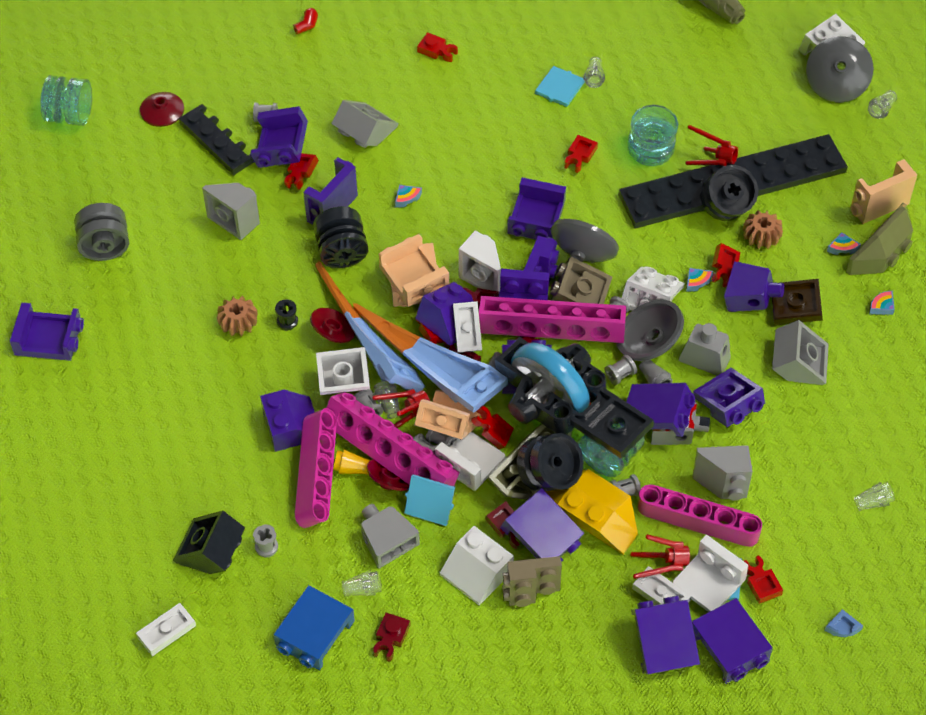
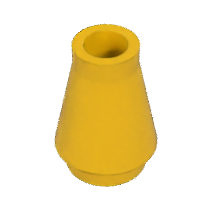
(350, 463)

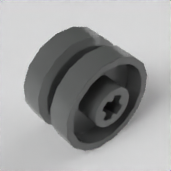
(101, 231)

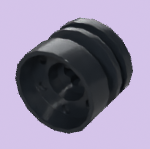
(340, 237)

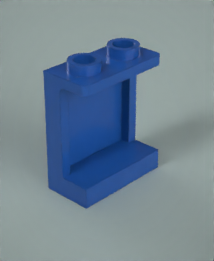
(312, 627)

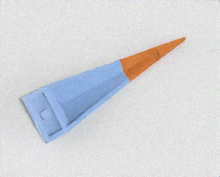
(384, 359)
(455, 374)

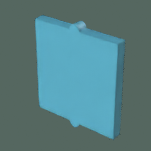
(560, 86)
(429, 500)

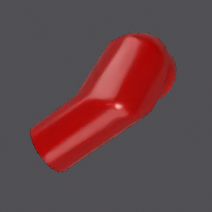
(309, 21)

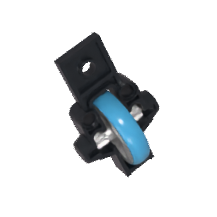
(558, 391)

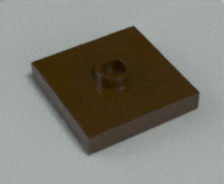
(799, 302)

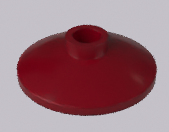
(161, 109)
(331, 325)
(385, 478)

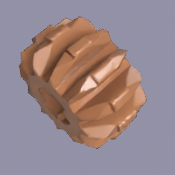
(762, 229)
(237, 316)

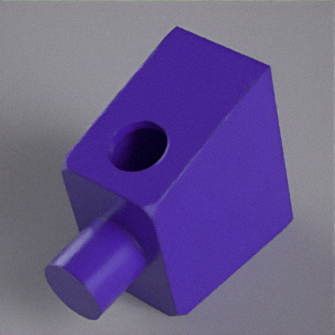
(750, 288)

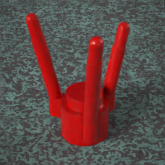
(724, 153)
(411, 403)
(676, 556)

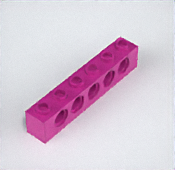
(552, 319)
(387, 443)

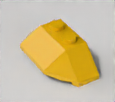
(599, 510)

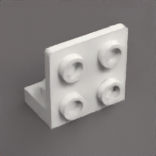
(830, 28)
(649, 285)
(472, 458)
(712, 575)

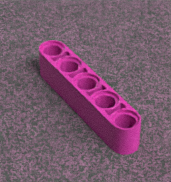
(315, 468)
(712, 513)

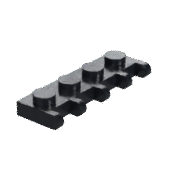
(215, 140)

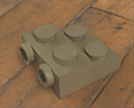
(580, 283)
(531, 577)

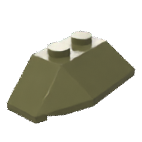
(884, 245)
(506, 475)

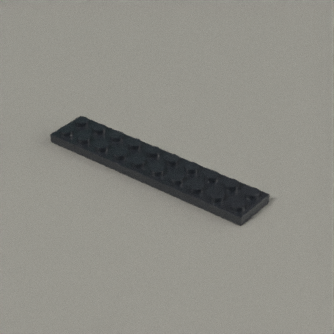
(772, 169)

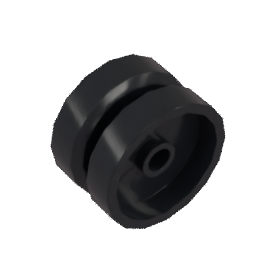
(732, 180)
(550, 462)

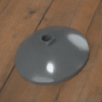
(837, 84)
(584, 241)
(651, 330)

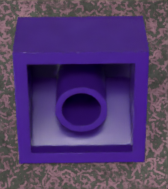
(437, 310)
(284, 417)

